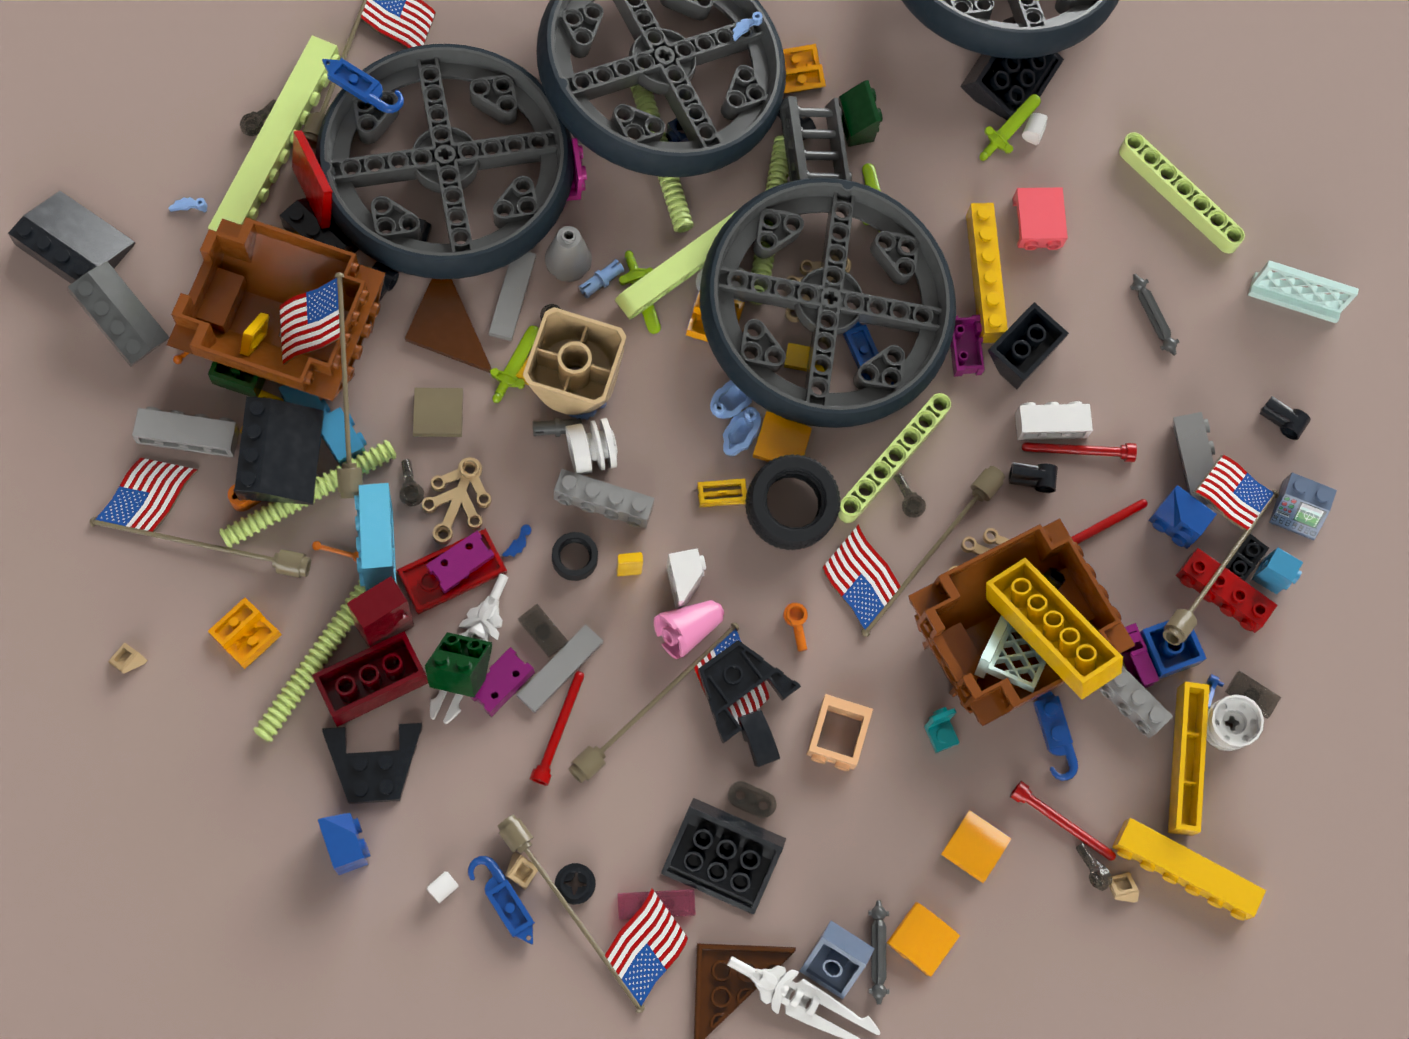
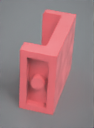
(1041, 218)

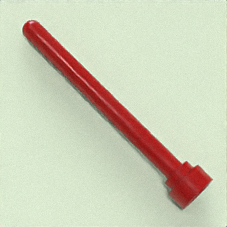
(1127, 452)
(1110, 521)
(542, 772)
(1022, 794)

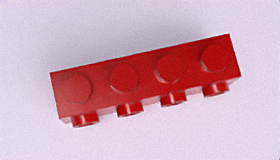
(1228, 592)

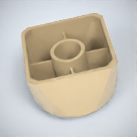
(569, 342)

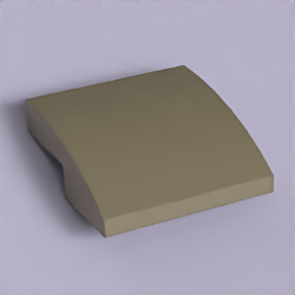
(438, 412)

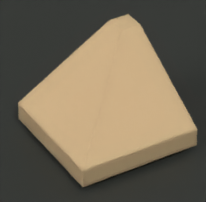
(127, 659)
(521, 870)
(1124, 888)

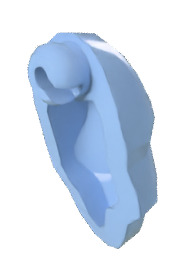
(728, 401)
(741, 431)

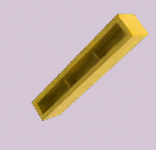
(986, 270)
(1188, 759)
(1188, 869)

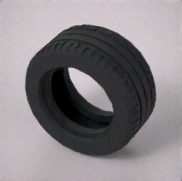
(805, 470)

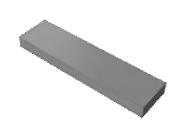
(512, 297)
(560, 668)

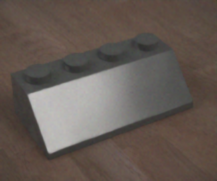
(118, 313)

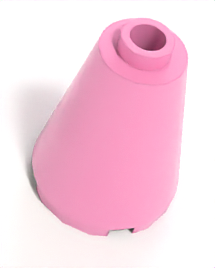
(687, 626)

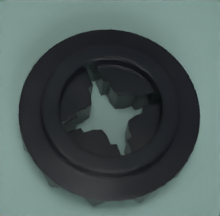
(584, 876)

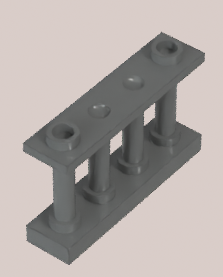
(794, 136)

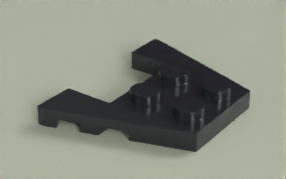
(733, 676)
(373, 775)

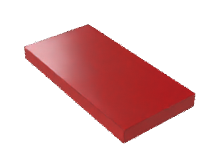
(312, 179)
(424, 588)

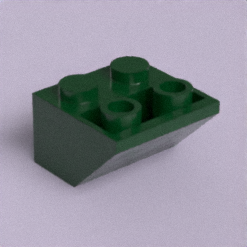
(860, 114)
(235, 379)
(459, 664)

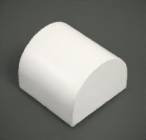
(1035, 128)
(442, 887)

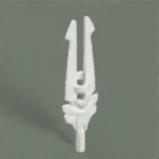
(480, 622)
(776, 987)

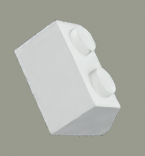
(684, 575)

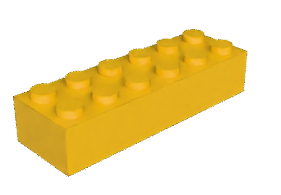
(1054, 628)

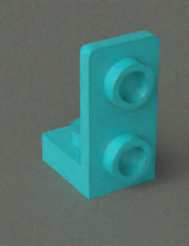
(941, 730)

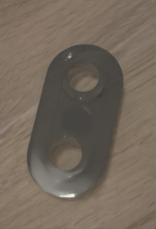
(752, 798)

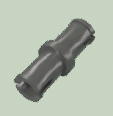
(553, 427)

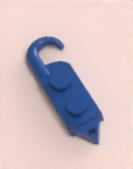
(360, 84)
(861, 346)
(1056, 732)
(505, 900)

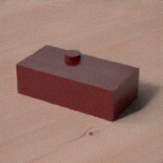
(381, 612)
(370, 678)

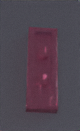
(678, 902)

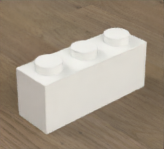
(1053, 421)

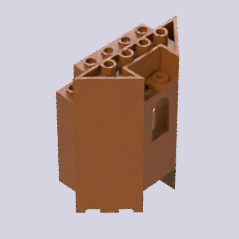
(256, 271)
(961, 620)

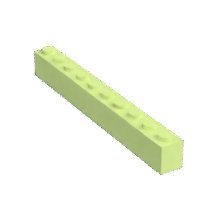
(276, 136)

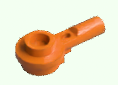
(795, 616)

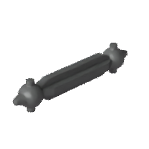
(1154, 314)
(878, 957)

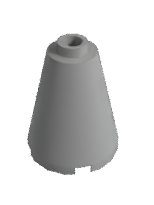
(568, 255)

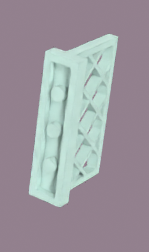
(1307, 300)
(995, 649)

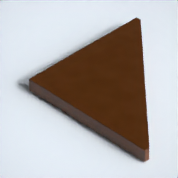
(445, 326)
(722, 988)

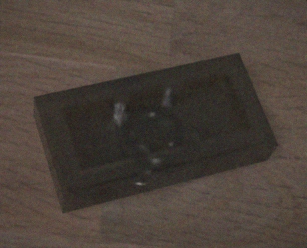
(542, 630)
(1246, 686)

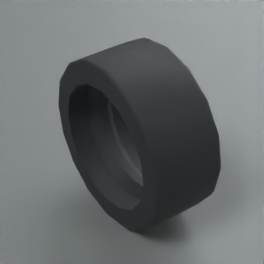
(574, 537)

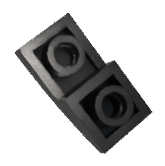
(1247, 557)
(759, 738)

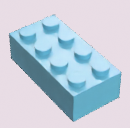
(375, 534)

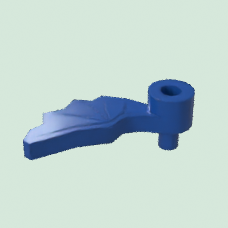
(518, 544)
(1213, 681)

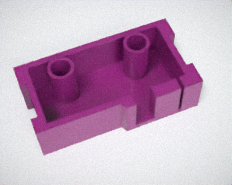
(967, 346)
(459, 561)
(1138, 660)
(502, 681)

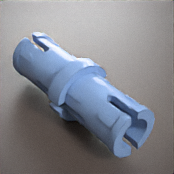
(601, 278)

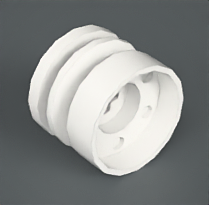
(591, 446)
(1244, 716)

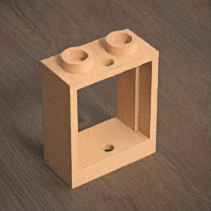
(847, 709)

